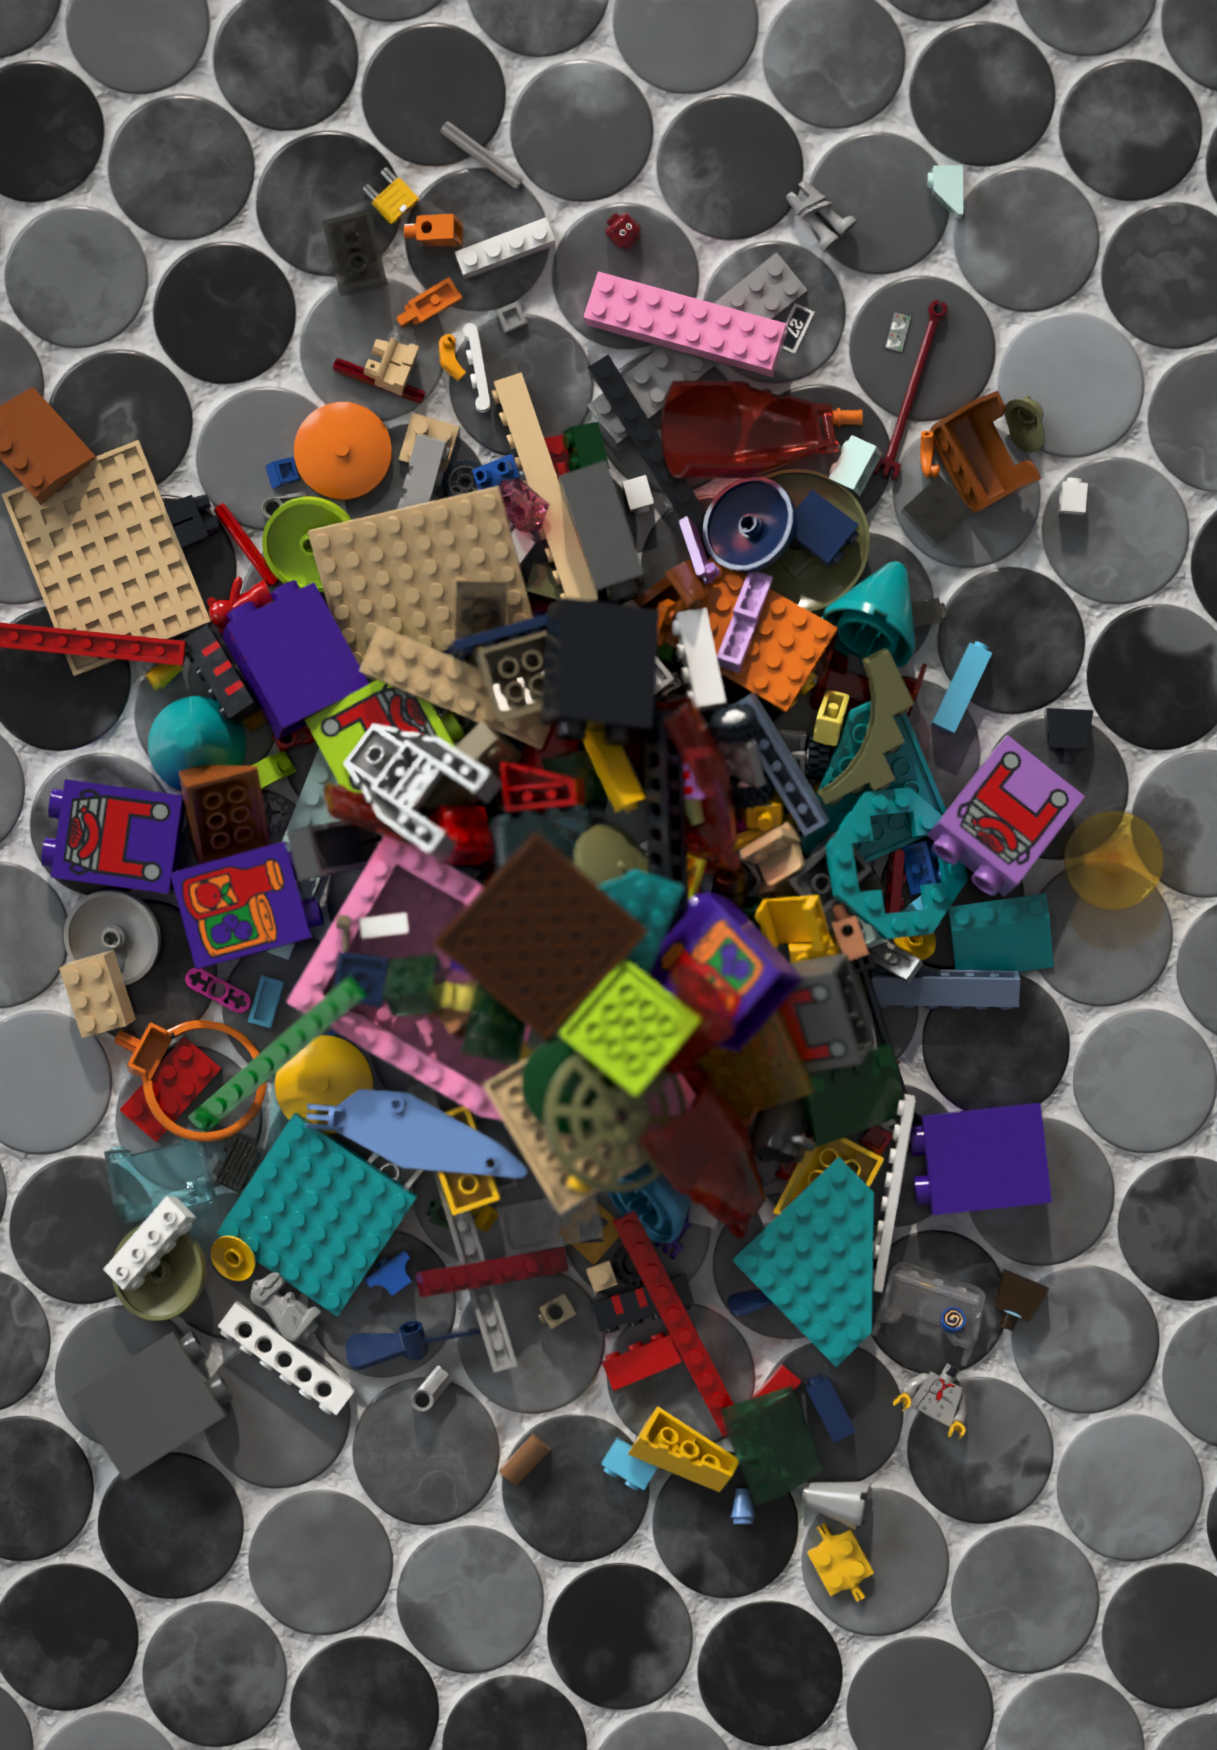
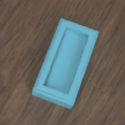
(266, 1001)

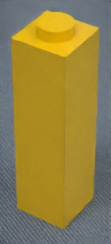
(614, 773)

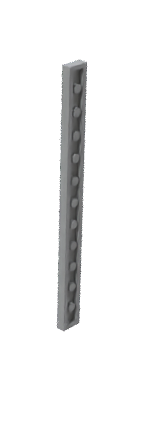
(470, 1251)

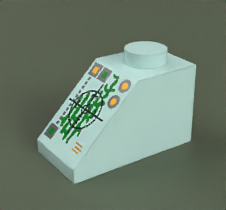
(948, 187)

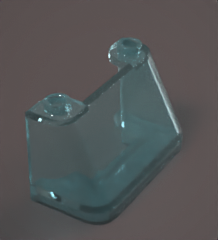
(147, 1177)

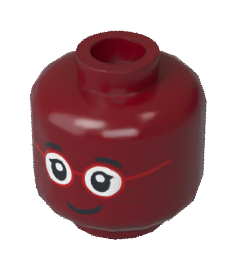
(623, 230)

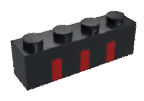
(221, 674)
(635, 1305)

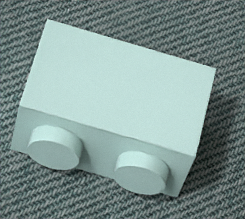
(855, 464)

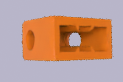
(446, 230)

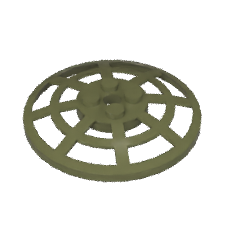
(605, 1124)

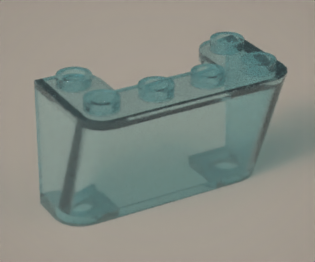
(557, 827)

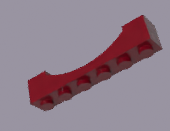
(491, 1272)

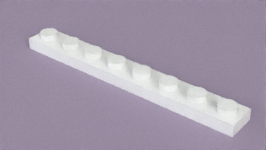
(893, 1181)

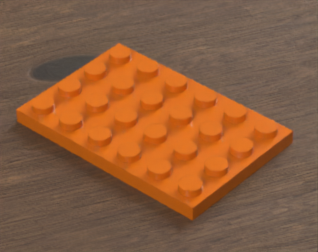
(783, 645)

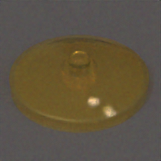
(1113, 860)

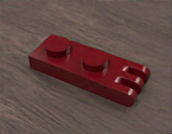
(895, 881)

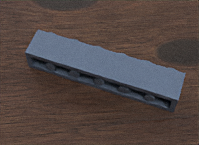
(785, 772)
(948, 988)

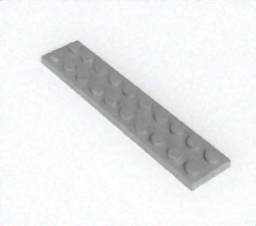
(761, 293)

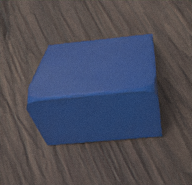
(282, 472)

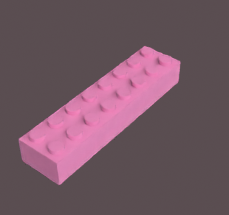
(685, 324)

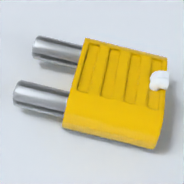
(394, 200)

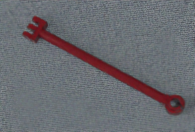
(910, 395)

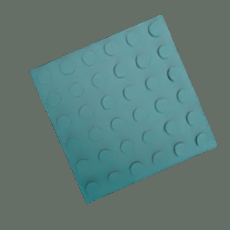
(317, 1214)

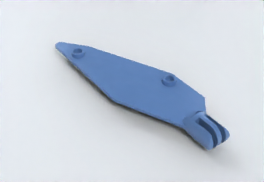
(415, 1134)

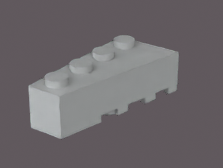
(424, 471)

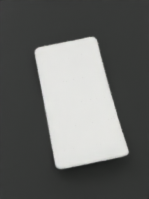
(384, 925)

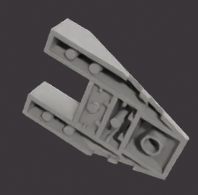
(401, 770)

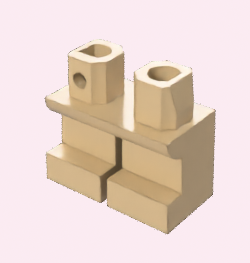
(395, 364)

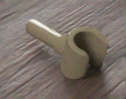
(344, 922)

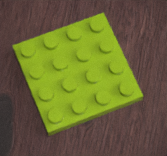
(630, 1027)

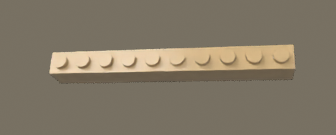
(541, 477)

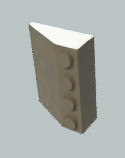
(514, 675)

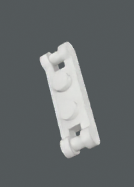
(475, 357)

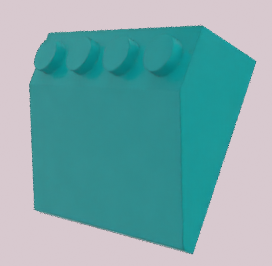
(1002, 934)

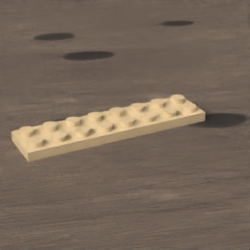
(443, 683)

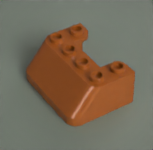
(978, 456)

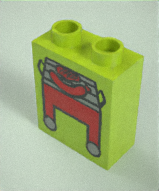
(346, 721)

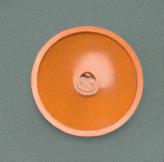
(343, 451)

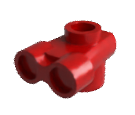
(298, 737)

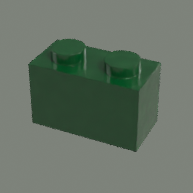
(584, 446)

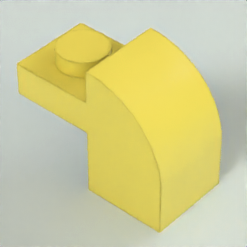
(458, 995)

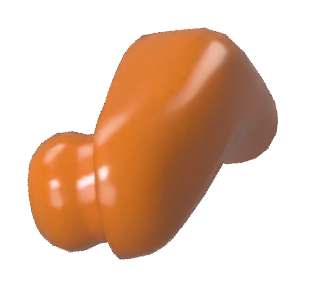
(927, 451)

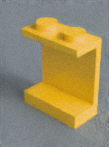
(794, 921)

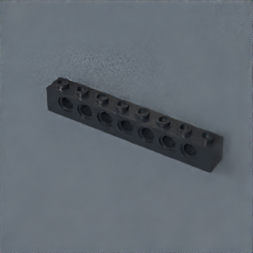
(665, 805)

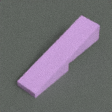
(744, 621)

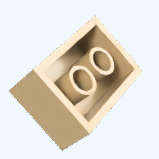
(97, 993)

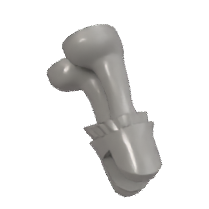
(817, 203)

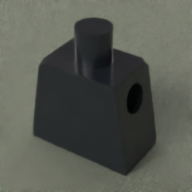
(1067, 731)

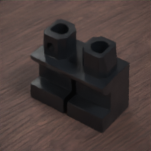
(188, 521)

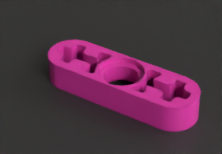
(205, 976)

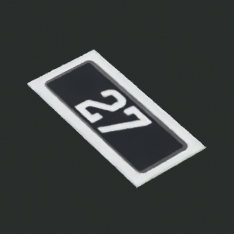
(796, 326)

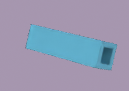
(962, 687)

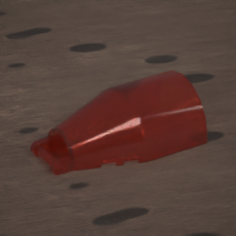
(739, 430)
(718, 832)
(710, 1156)

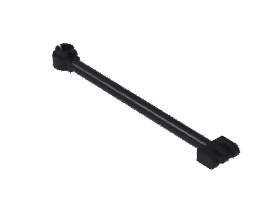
(862, 968)

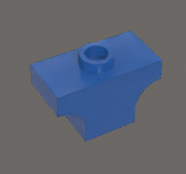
(391, 1273)

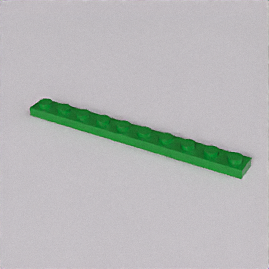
(277, 1055)

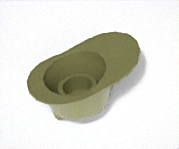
(1025, 423)

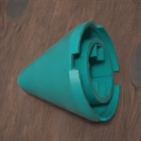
(876, 616)
(193, 735)

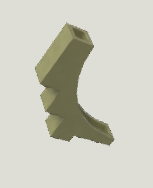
(869, 765)

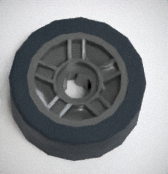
(455, 474)

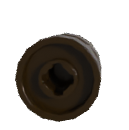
(732, 886)

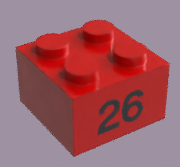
(469, 830)

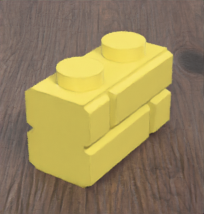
(831, 717)

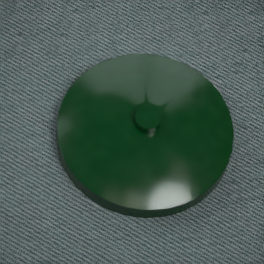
(539, 1074)

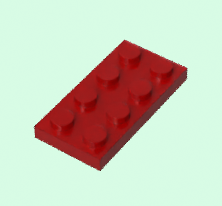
(174, 1085)

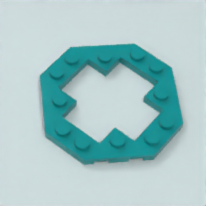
(869, 904)

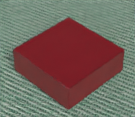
(876, 1139)

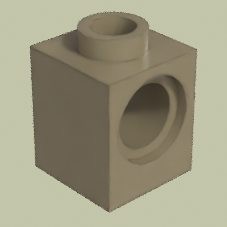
(564, 1302)

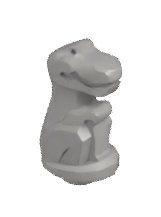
(287, 1313)

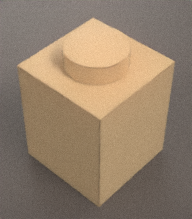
(601, 1276)

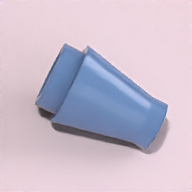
(743, 1508)

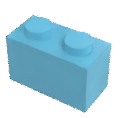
(630, 1468)

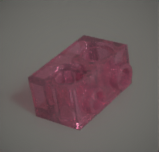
(523, 505)

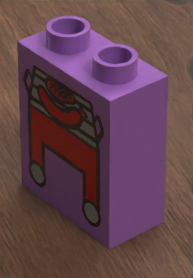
(1004, 817)

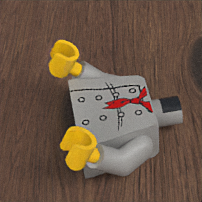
(937, 1398)

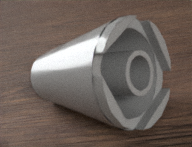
(840, 1501)

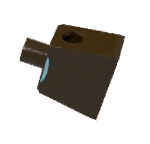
(1018, 1298)

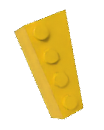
(683, 1451)

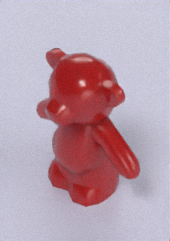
(219, 609)

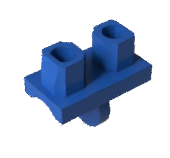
(496, 471)

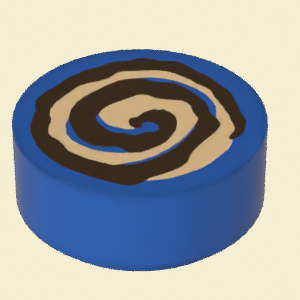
(952, 1320)

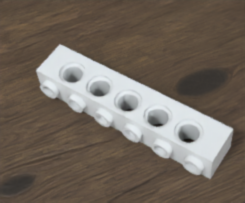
(240, 1315)

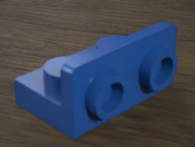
(921, 865)

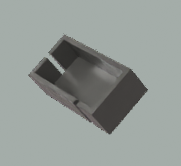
(330, 849)

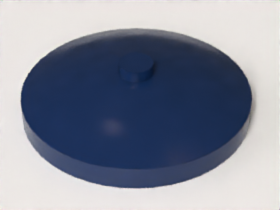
(749, 524)

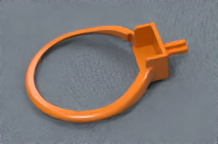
(148, 1055)

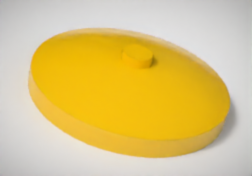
(323, 1075)

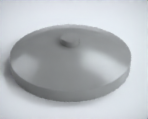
(118, 923)

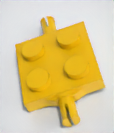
(840, 1562)

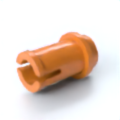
(847, 417)

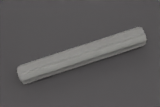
(481, 155)

